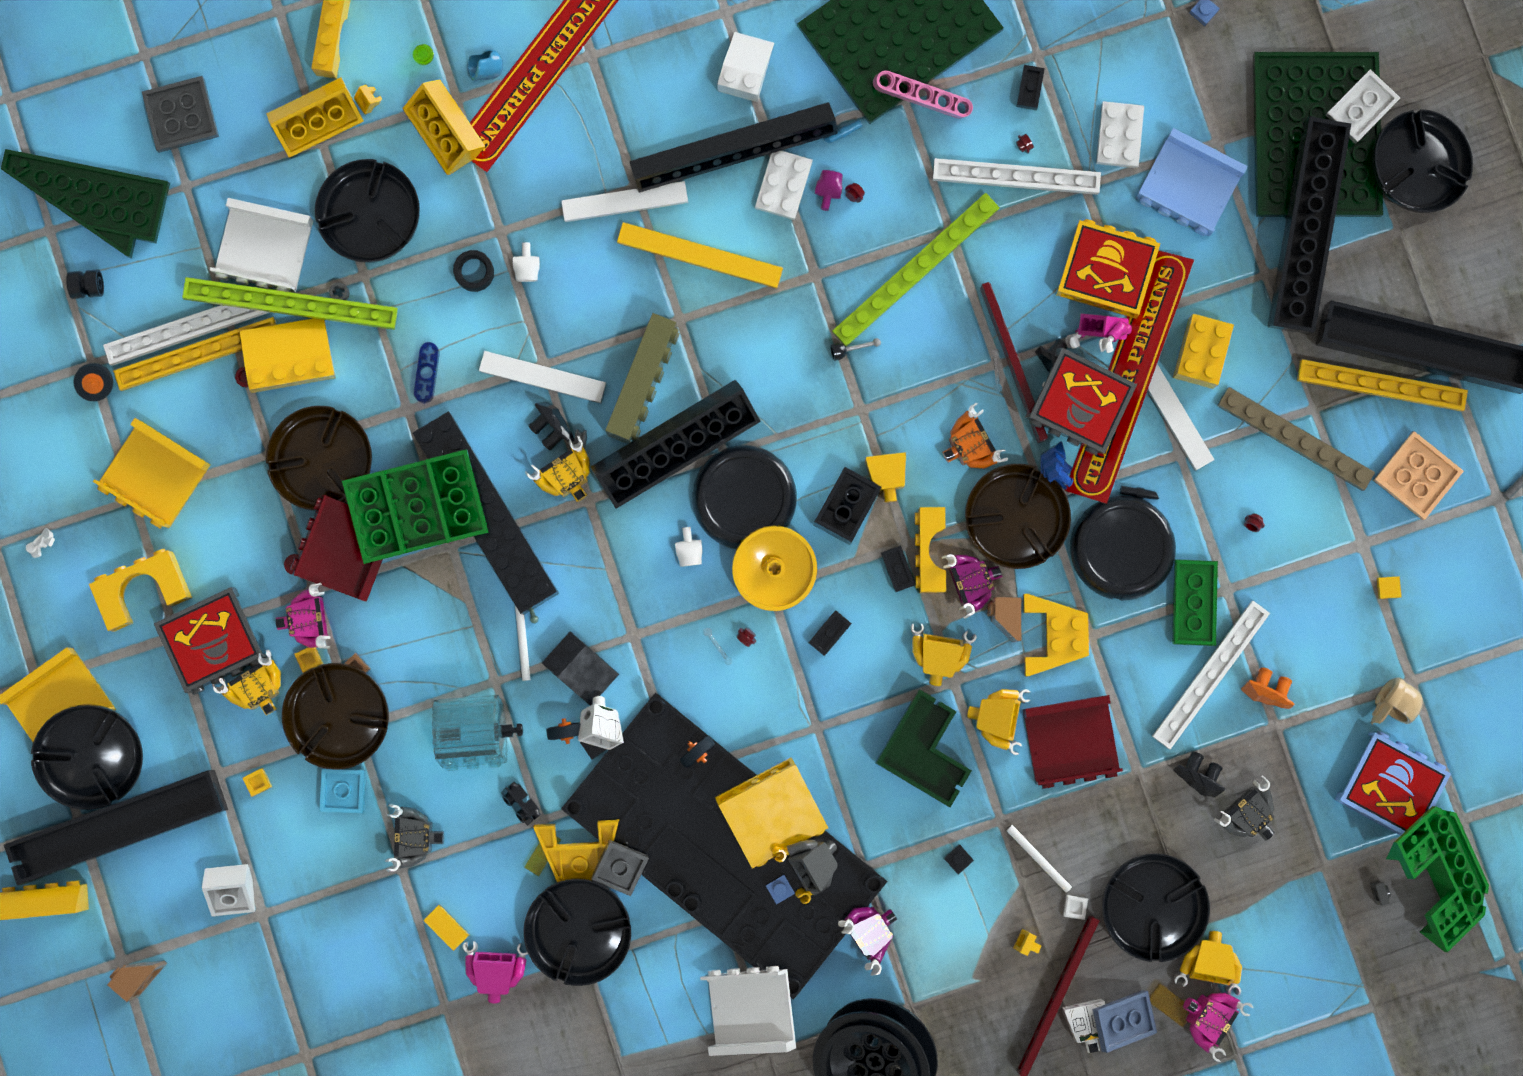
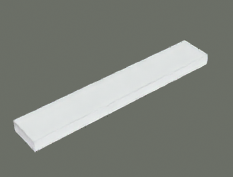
(624, 202)
(542, 377)
(1178, 421)

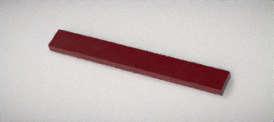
(1011, 356)
(1057, 996)

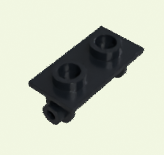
(514, 798)

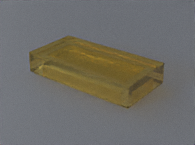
(1169, 1004)

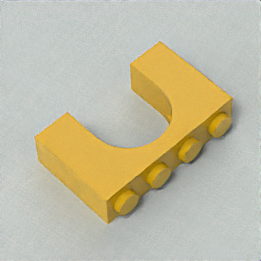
(110, 589)

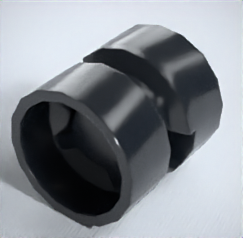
(81, 284)

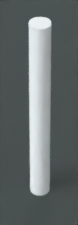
(523, 650)
(1039, 858)

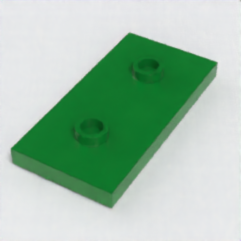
(1195, 602)

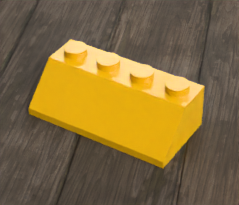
(314, 117)
(443, 126)
(43, 901)

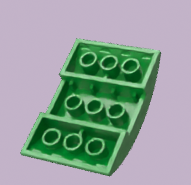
(415, 506)

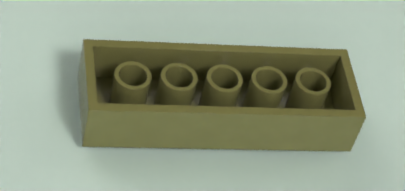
(642, 378)

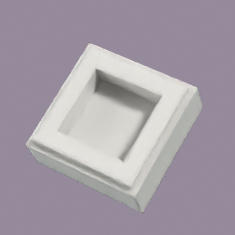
(1075, 907)

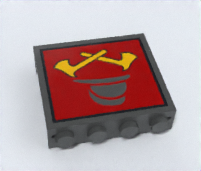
(1081, 402)
(209, 641)

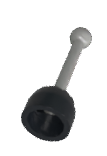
(839, 350)

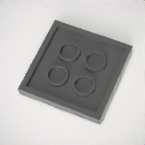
(180, 114)

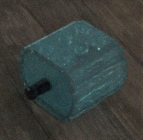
(471, 732)

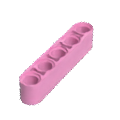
(933, 94)

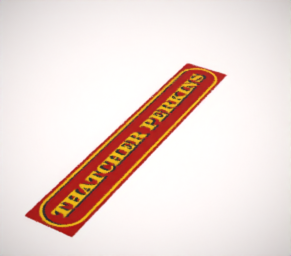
(535, 74)
(1135, 361)

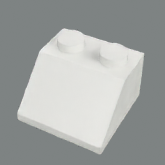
(228, 890)

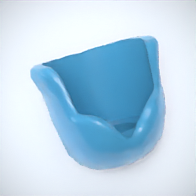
(485, 65)

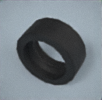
(457, 270)

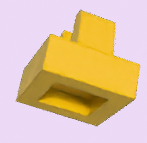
(365, 98)
(1025, 943)

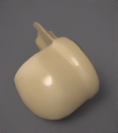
(1397, 700)

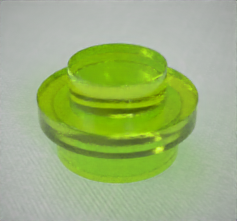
(423, 54)

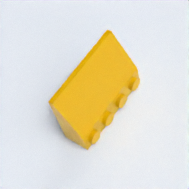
(287, 355)

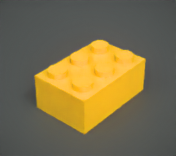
(1203, 351)

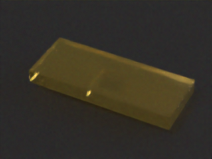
(538, 860)

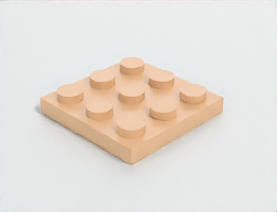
(1418, 475)

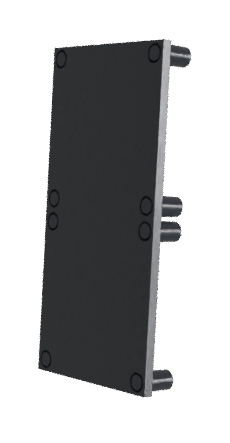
(697, 857)

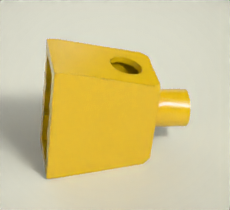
(888, 473)

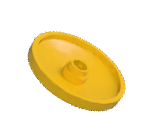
(774, 568)

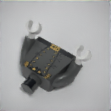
(1250, 813)
(412, 837)

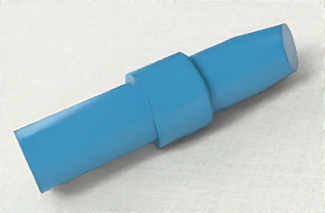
(844, 131)

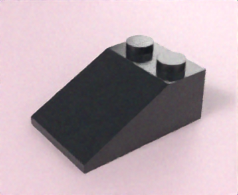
(847, 506)
(580, 668)

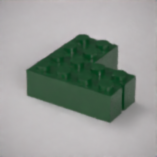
(912, 750)

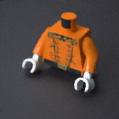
(971, 442)

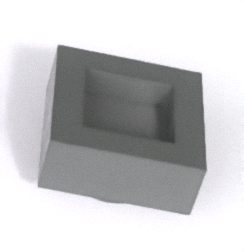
(1380, 893)

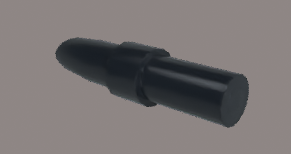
(1138, 492)

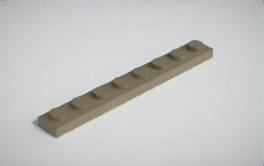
(1296, 439)

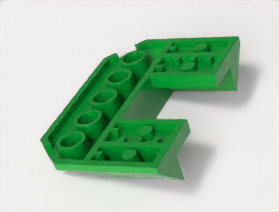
(1444, 850)

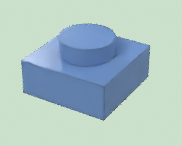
(1204, 11)
(780, 889)

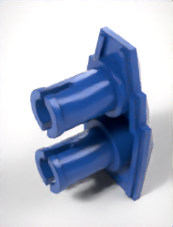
(1055, 467)

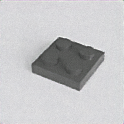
(620, 867)

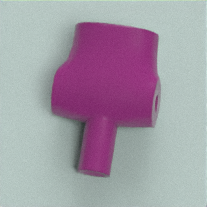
(829, 187)

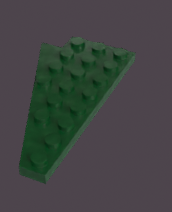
(104, 201)

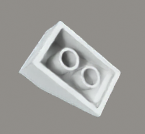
(745, 67)

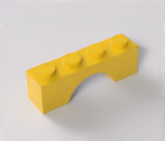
(326, 52)
(931, 577)

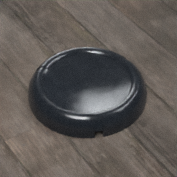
(1422, 161)
(367, 210)
(743, 492)
(1122, 548)
(87, 756)
(1155, 907)
(577, 932)

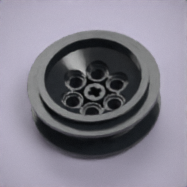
(892, 1024)

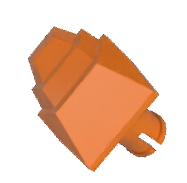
(1260, 692)

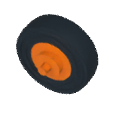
(93, 382)
(563, 731)
(697, 752)

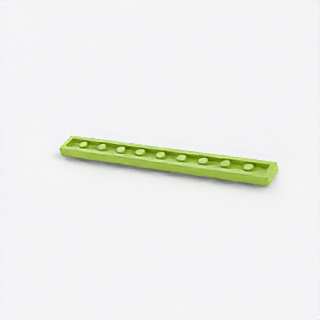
(915, 270)
(289, 303)

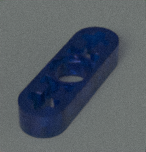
(433, 358)

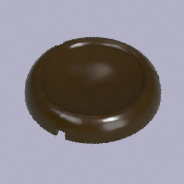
(315, 453)
(1017, 516)
(335, 716)

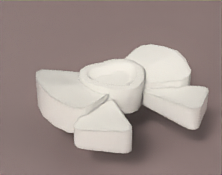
(34, 547)

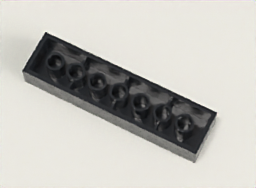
(675, 444)

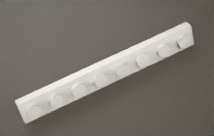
(1016, 176)
(177, 332)
(1210, 675)

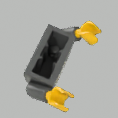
(812, 864)

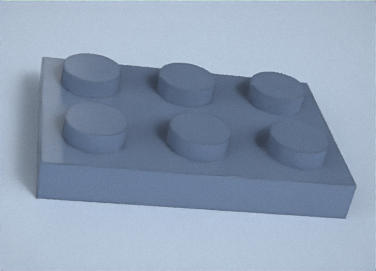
(1124, 1021)

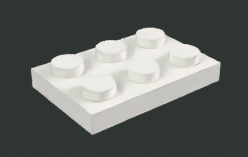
(1364, 105)
(1120, 134)
(783, 184)

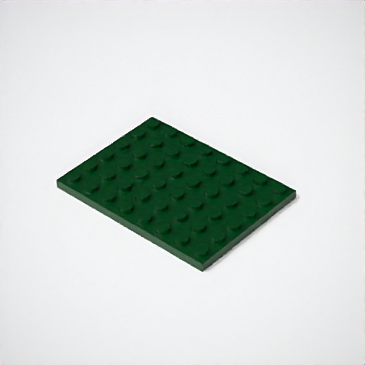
(895, 36)
(1288, 92)

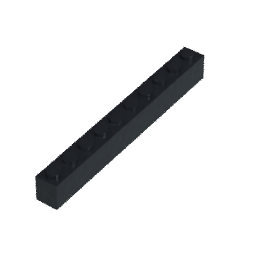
(734, 147)

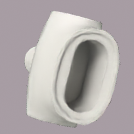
(526, 266)
(689, 551)

